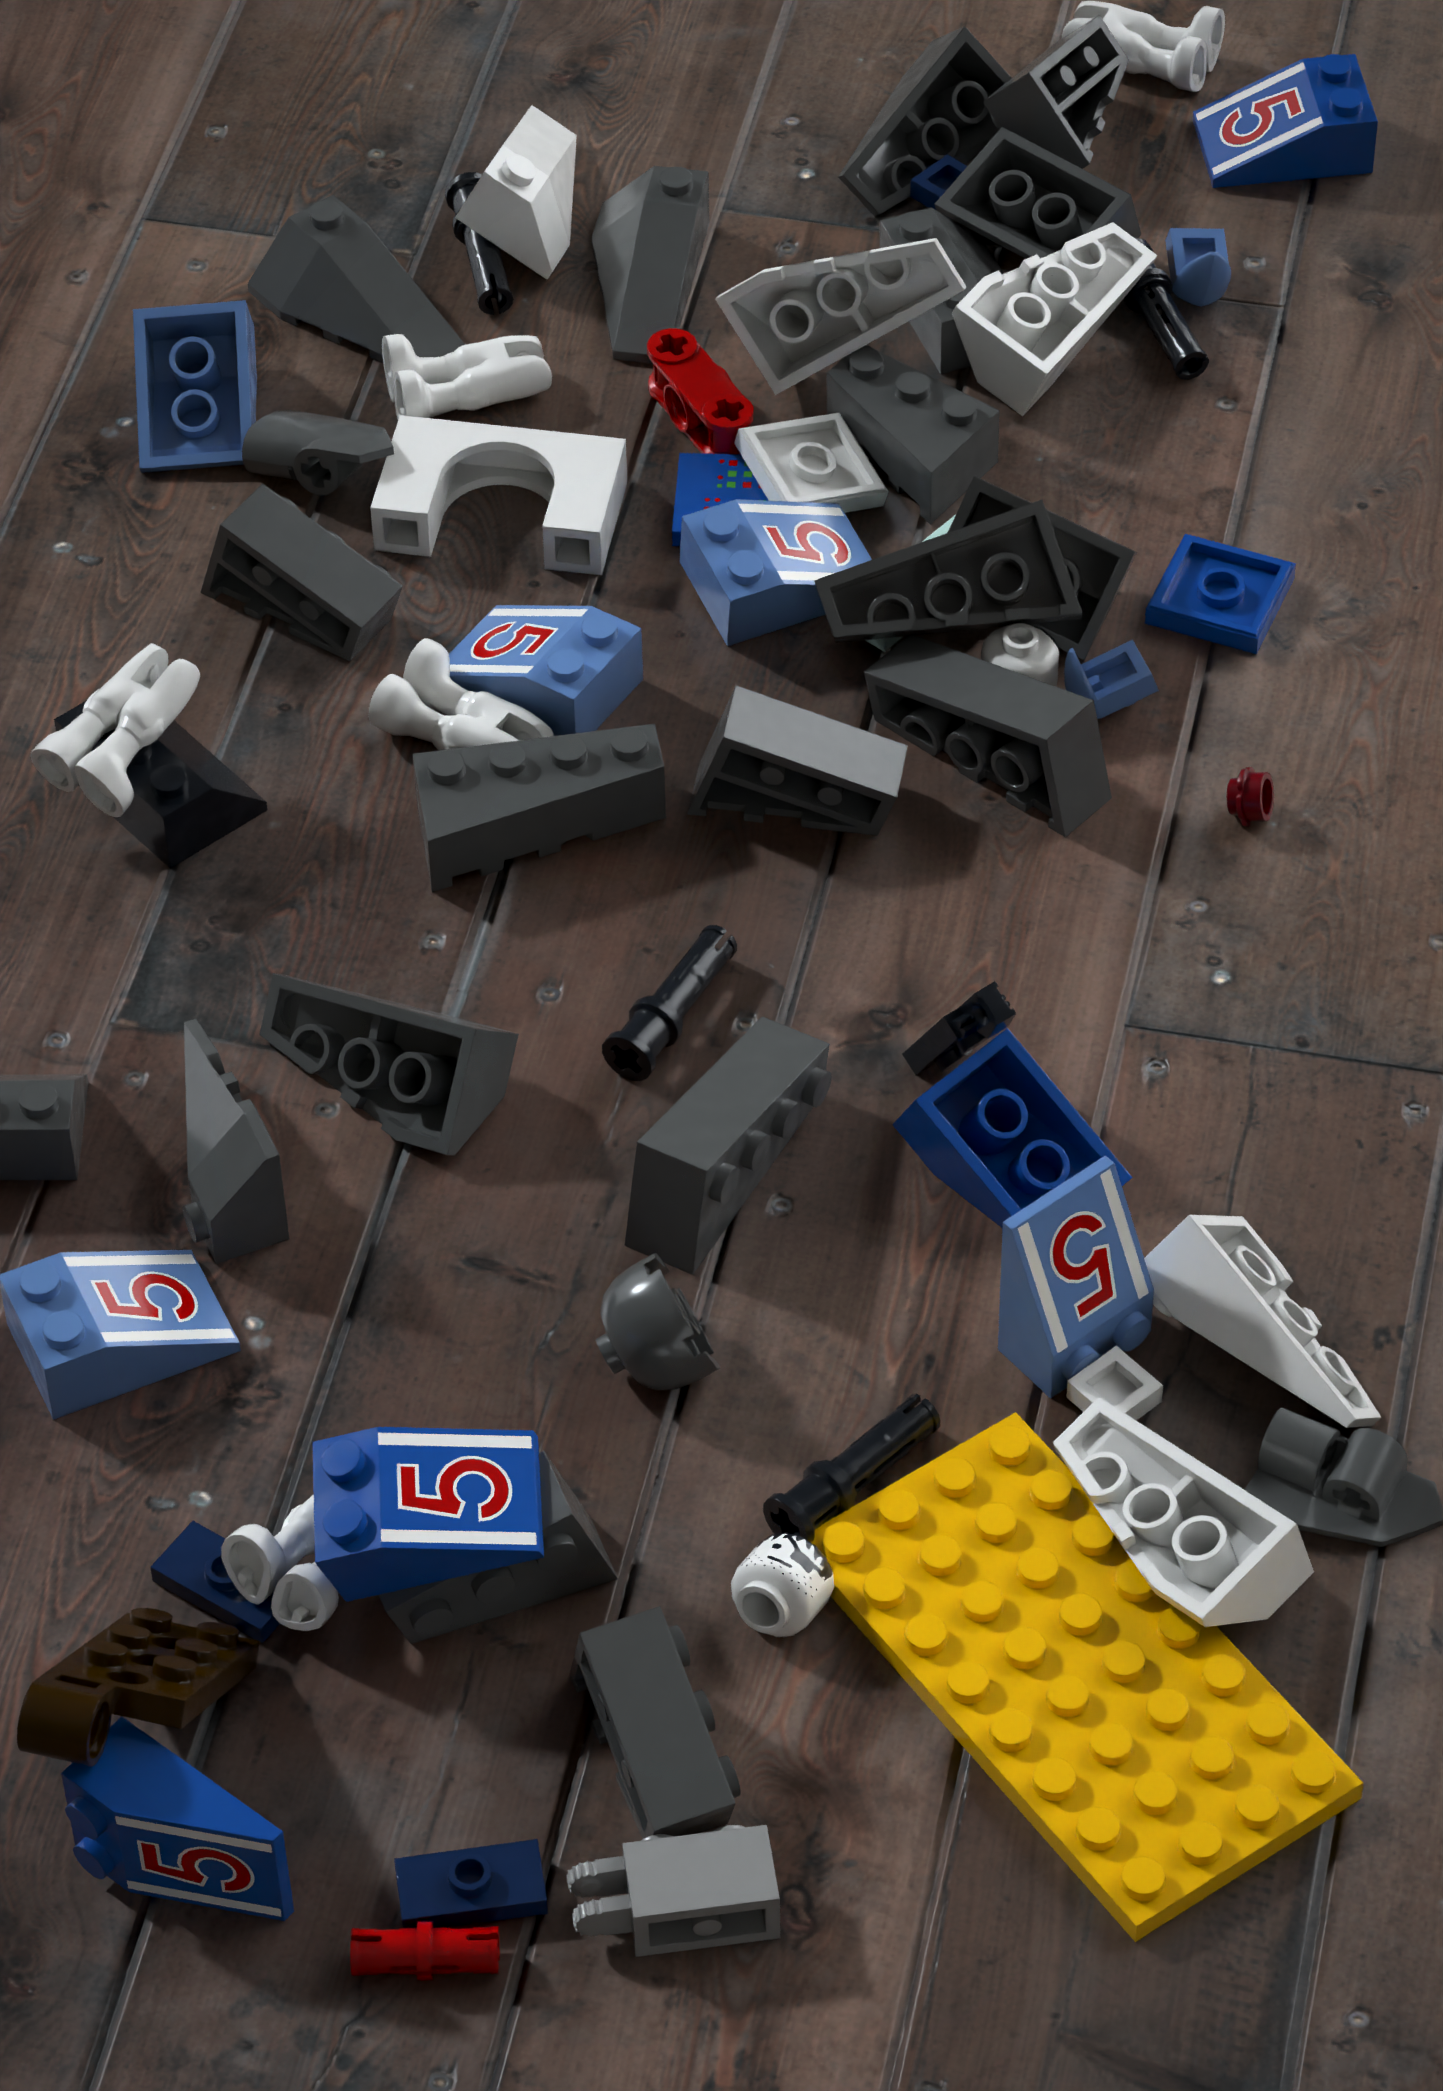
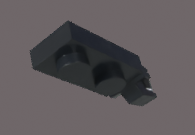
(961, 1031)

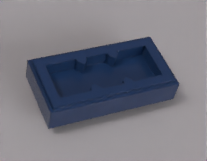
(196, 1573)
(471, 1885)

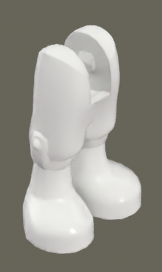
(1157, 49)
(464, 379)
(135, 702)
(472, 718)
(267, 1563)

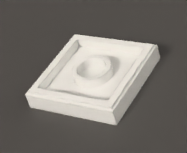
(811, 462)

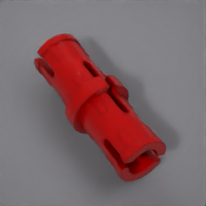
(425, 1951)

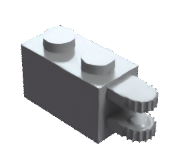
(682, 1891)

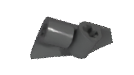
(312, 448)
(1343, 1485)

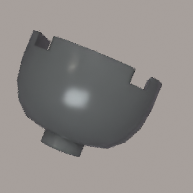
(653, 1330)

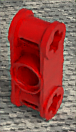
(696, 392)

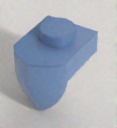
(1198, 264)
(1110, 679)

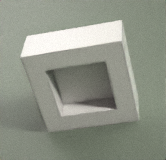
(1117, 1381)

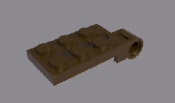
(134, 1670)

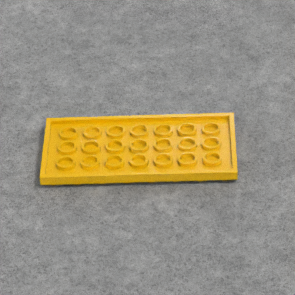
(1073, 1684)

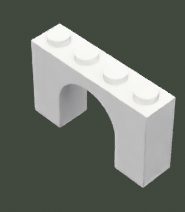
(447, 458)

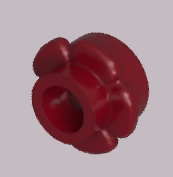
(1251, 796)

